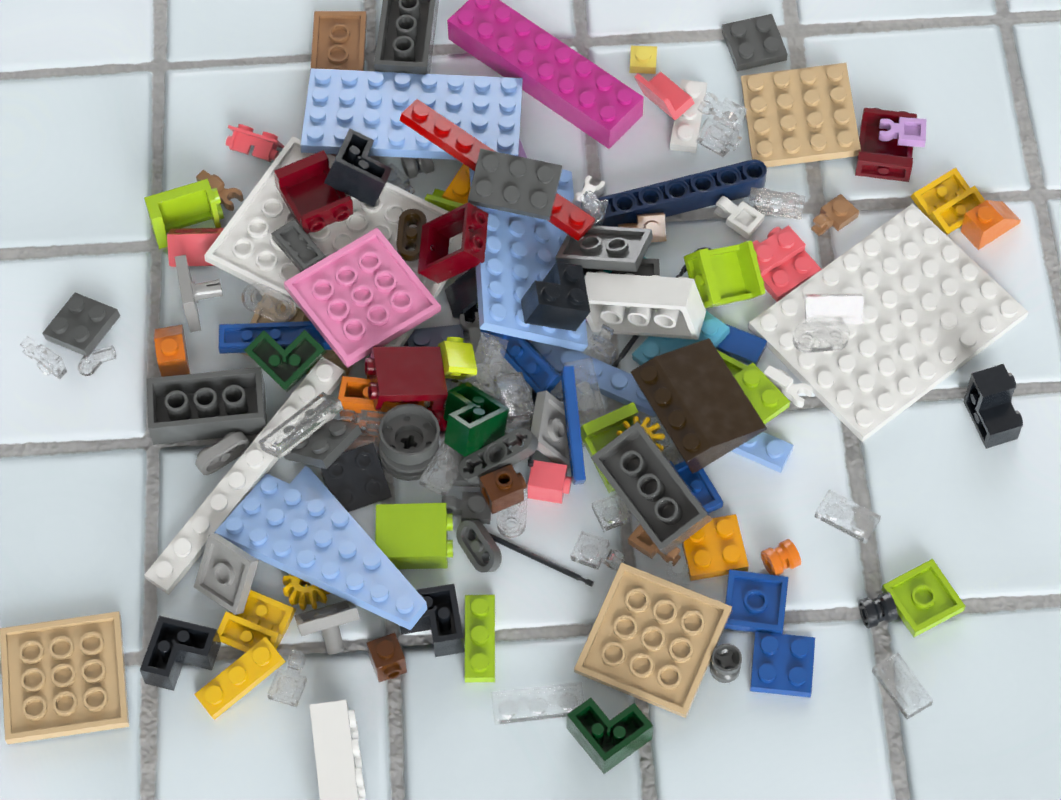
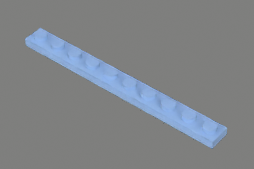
(622, 387)

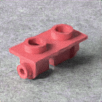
(244, 138)

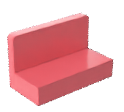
(665, 94)
(192, 243)

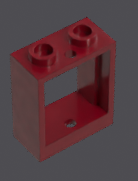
(437, 263)

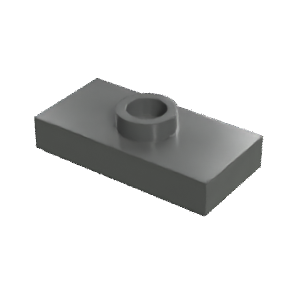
(297, 245)

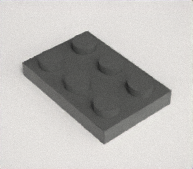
(515, 184)
(607, 248)

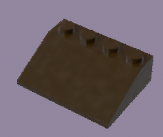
(698, 403)

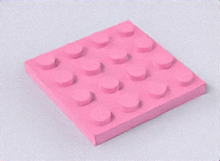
(362, 297)

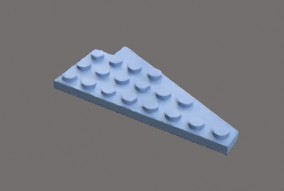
(317, 540)

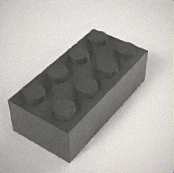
(406, 36)
(206, 405)
(651, 488)

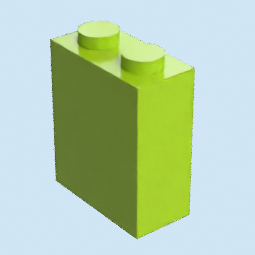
(415, 534)

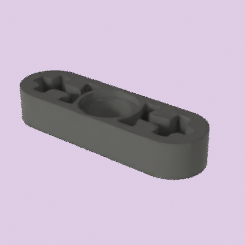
(486, 454)

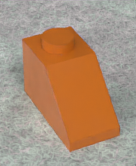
(988, 222)
(171, 351)

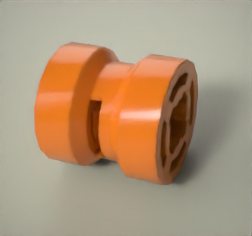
(781, 558)

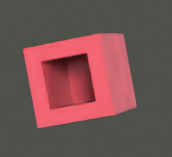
(548, 482)

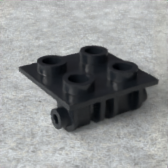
(357, 478)

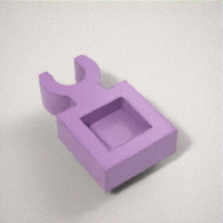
(907, 131)

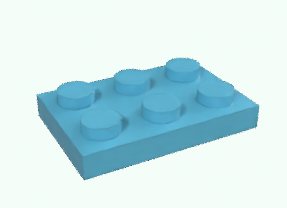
(655, 346)

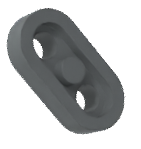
(479, 548)

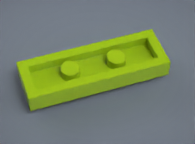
(479, 638)

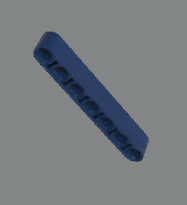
(689, 192)

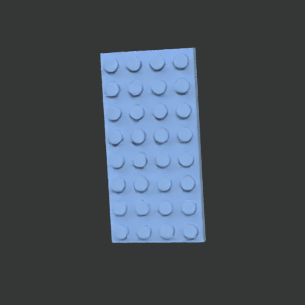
(374, 102)
(515, 256)

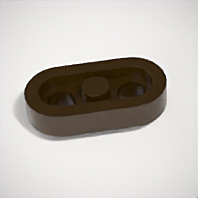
(408, 236)

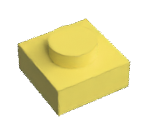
(643, 59)

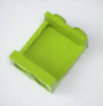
(183, 208)
(726, 274)
(603, 430)

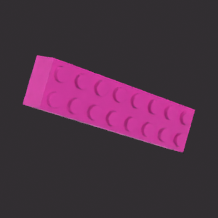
(548, 67)

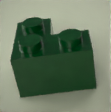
(285, 365)
(473, 419)
(609, 740)

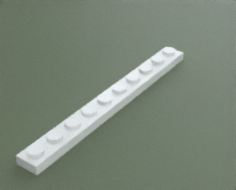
(236, 484)

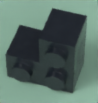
(356, 172)
(463, 296)
(557, 300)
(990, 405)
(442, 619)
(174, 645)

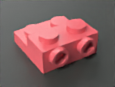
(783, 262)

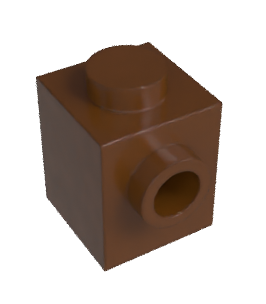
(502, 488)
(386, 657)

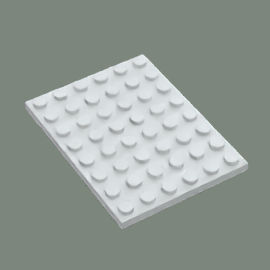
(252, 255)
(922, 321)

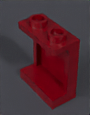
(882, 158)
(308, 197)
(406, 375)

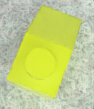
(458, 358)

